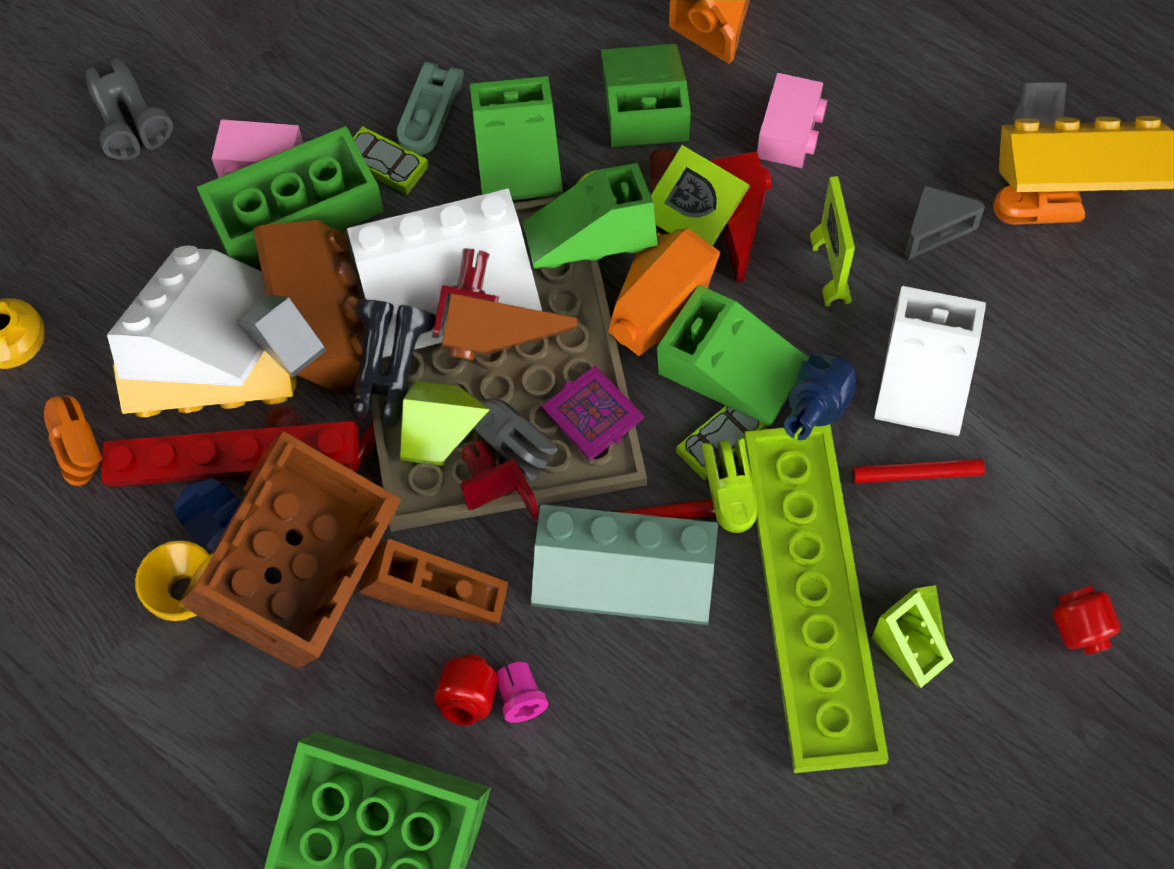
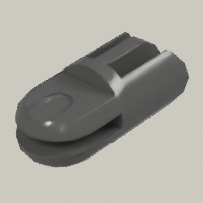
(515, 437)

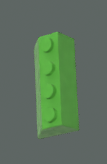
(305, 183)

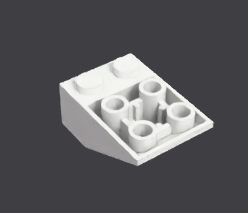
(930, 360)

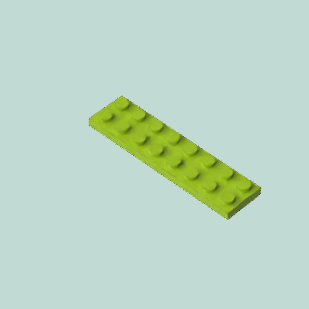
(814, 602)

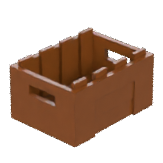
(339, 530)

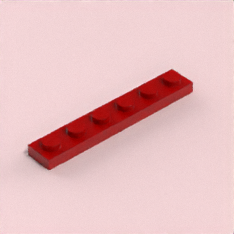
(216, 453)

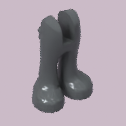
(117, 137)

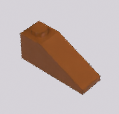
(491, 327)
(432, 584)

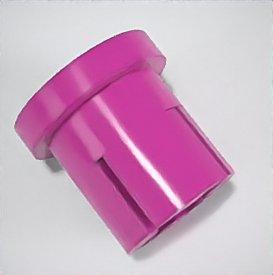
(520, 693)

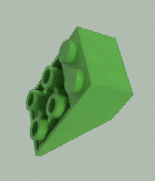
(646, 95)
(516, 137)
(594, 219)
(729, 356)

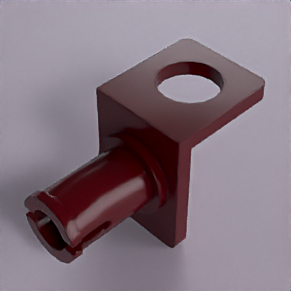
(469, 284)
(493, 481)

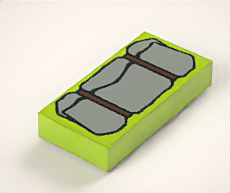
(390, 161)
(724, 425)

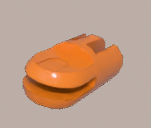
(1038, 207)
(71, 439)

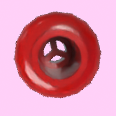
(1086, 620)
(466, 689)

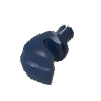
(821, 394)
(206, 511)

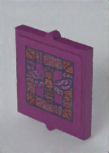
(592, 412)

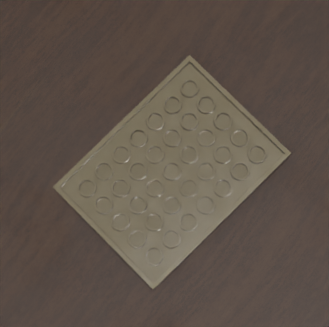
(525, 380)

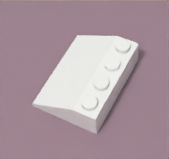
(418, 252)
(187, 322)

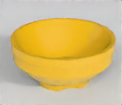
(22, 335)
(161, 570)

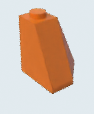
(710, 24)
(659, 287)

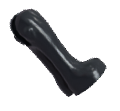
(370, 379)

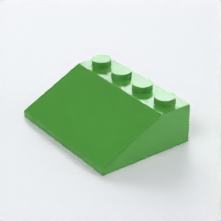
(372, 811)

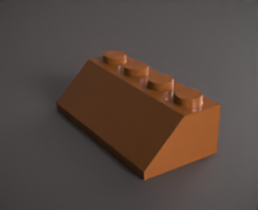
(316, 273)

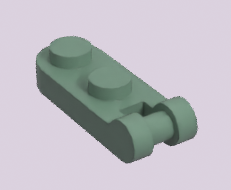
(428, 108)

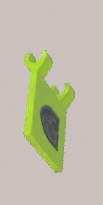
(696, 196)
(838, 238)

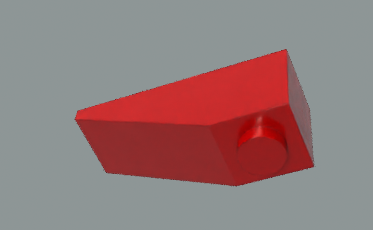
(744, 223)

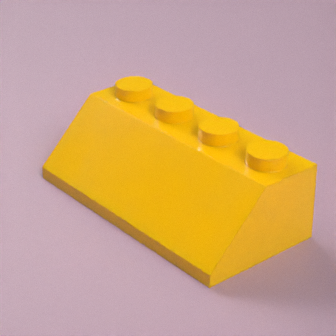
(1087, 155)
(148, 398)

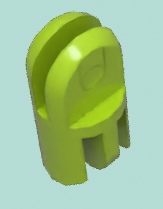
(733, 494)

